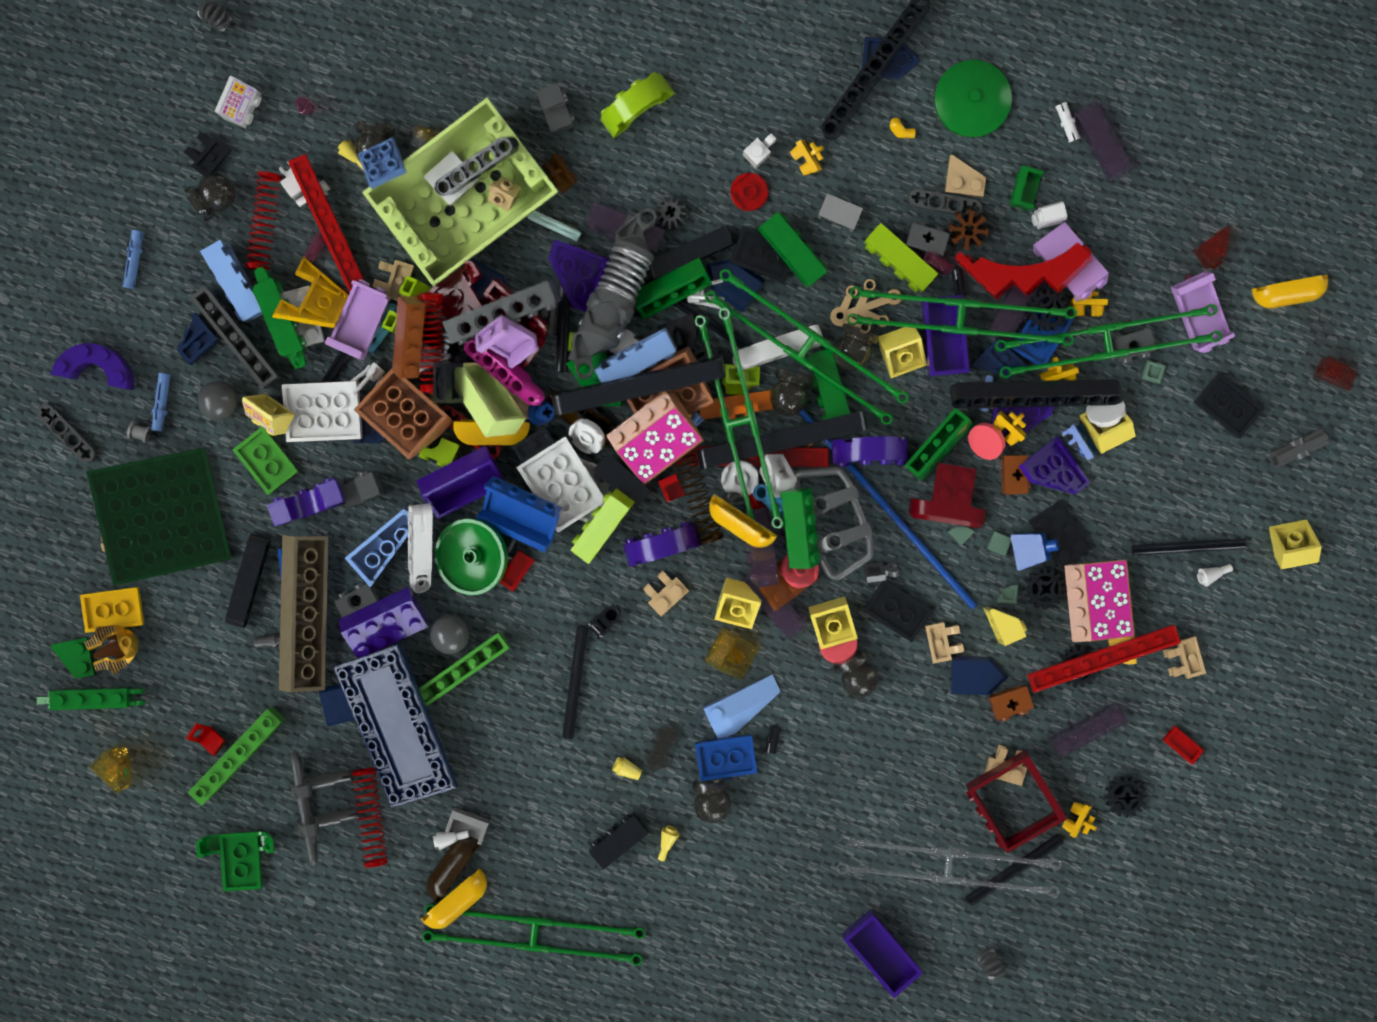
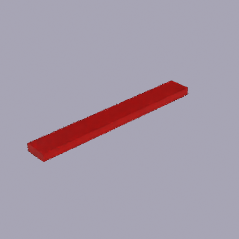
(326, 220)
(795, 457)
(1103, 658)

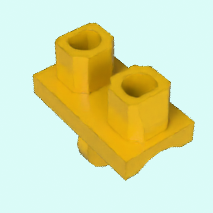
(803, 149)
(1097, 305)
(1067, 372)
(1016, 433)
(1075, 827)

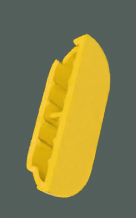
(1291, 292)
(470, 433)
(740, 523)
(457, 901)

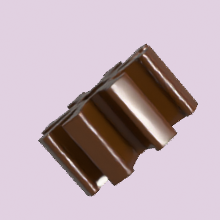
(961, 228)

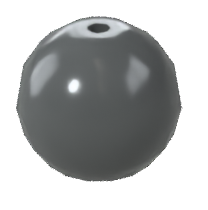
(217, 400)
(449, 634)

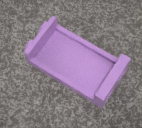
(1058, 242)
(1195, 294)
(359, 320)

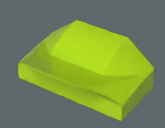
(732, 380)

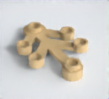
(862, 308)

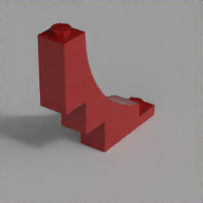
(999, 278)

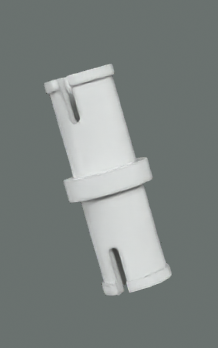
(1067, 122)

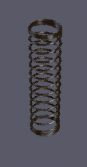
(712, 535)

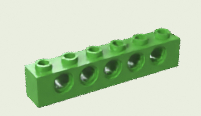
(464, 668)
(236, 756)

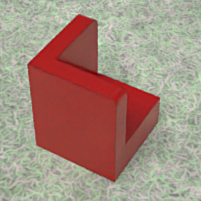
(671, 488)

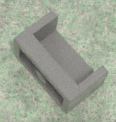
(840, 212)
(463, 821)

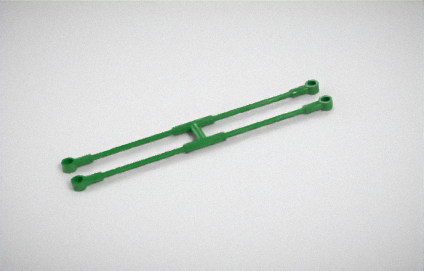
(962, 304)
(1110, 353)
(800, 356)
(750, 418)
(532, 945)

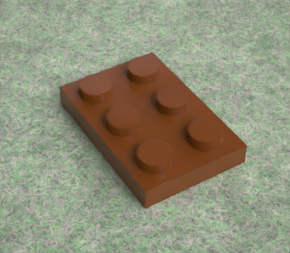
(780, 594)

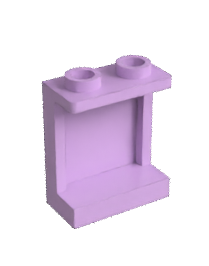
(507, 340)

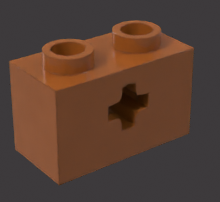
(1009, 483)
(1000, 700)

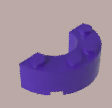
(83, 355)
(869, 450)
(306, 503)
(661, 545)

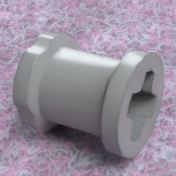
(139, 432)

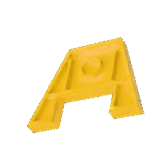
(322, 302)

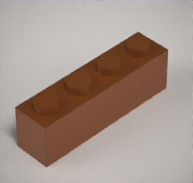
(408, 336)

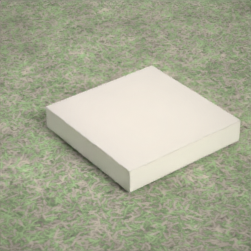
(443, 167)

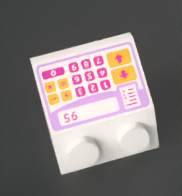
(238, 102)

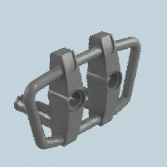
(847, 535)
(302, 789)

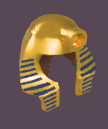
(122, 645)

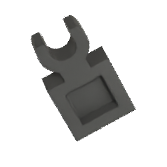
(877, 572)

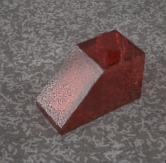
(1214, 249)
(1335, 373)

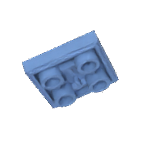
(382, 163)

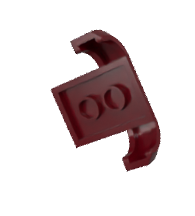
(459, 293)
(950, 498)

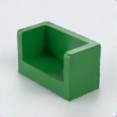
(1025, 188)

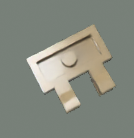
(398, 274)
(668, 596)
(939, 644)
(1190, 658)
(1015, 775)

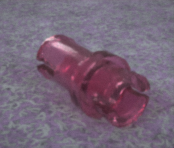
(304, 105)
(316, 244)
(940, 264)

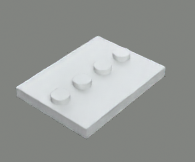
(322, 411)
(563, 480)

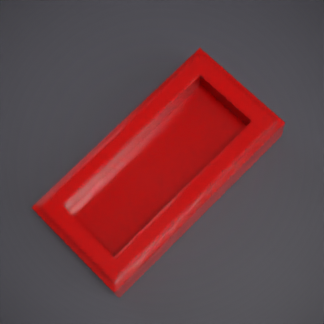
(516, 570)
(1183, 745)

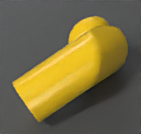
(899, 130)

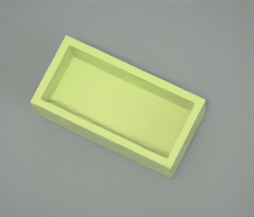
(487, 401)

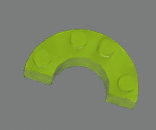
(634, 102)

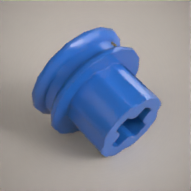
(541, 414)

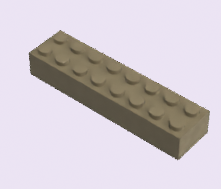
(303, 613)

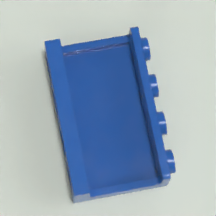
(520, 514)

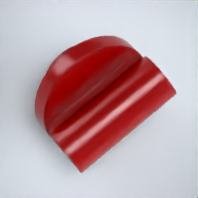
(755, 504)

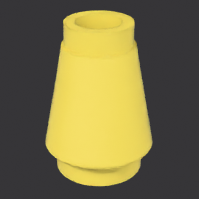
(625, 768)

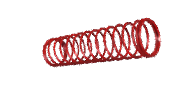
(267, 176)
(380, 861)

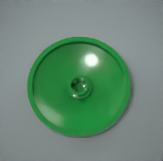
(972, 98)
(471, 556)

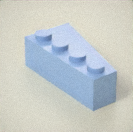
(233, 280)
(637, 357)
(379, 548)

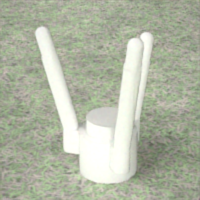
(699, 297)
(373, 372)

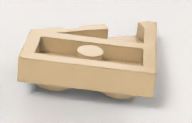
(963, 179)

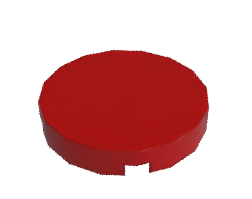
(746, 197)

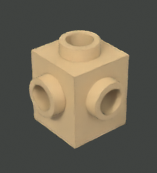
(504, 193)

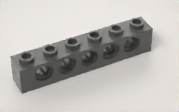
(546, 290)
(236, 337)

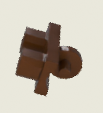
(559, 173)

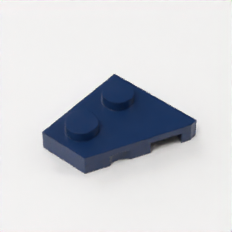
(196, 340)
(993, 360)

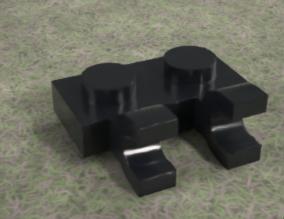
(211, 157)

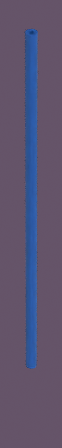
(901, 524)

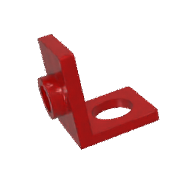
(208, 738)

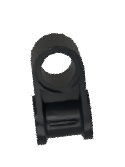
(601, 623)

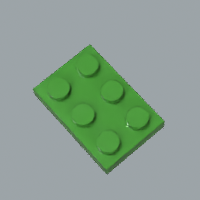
(265, 460)

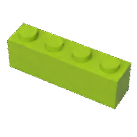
(900, 258)
(602, 526)

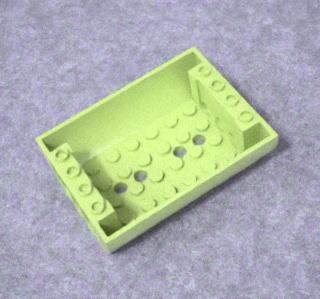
(411, 202)

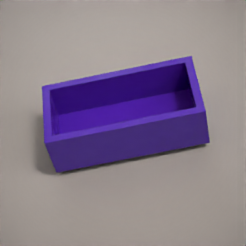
(944, 351)
(459, 482)
(383, 623)
(882, 953)

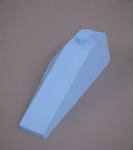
(738, 708)

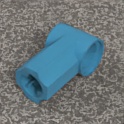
(758, 493)

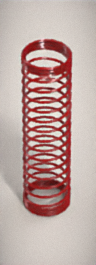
(428, 388)

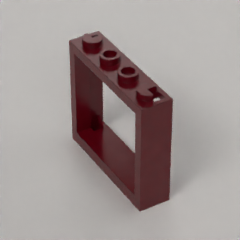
(1034, 829)

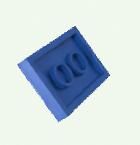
(1040, 351)
(726, 757)

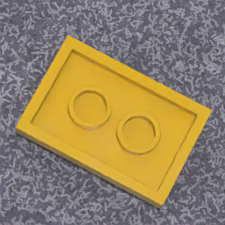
(112, 608)

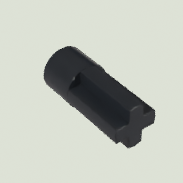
(958, 282)
(772, 739)

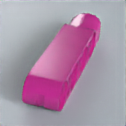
(511, 378)

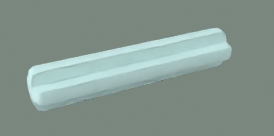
(555, 225)

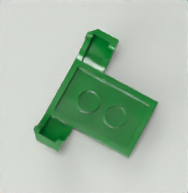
(238, 856)

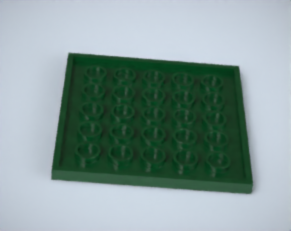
(158, 516)

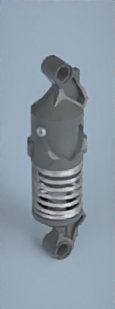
(613, 300)

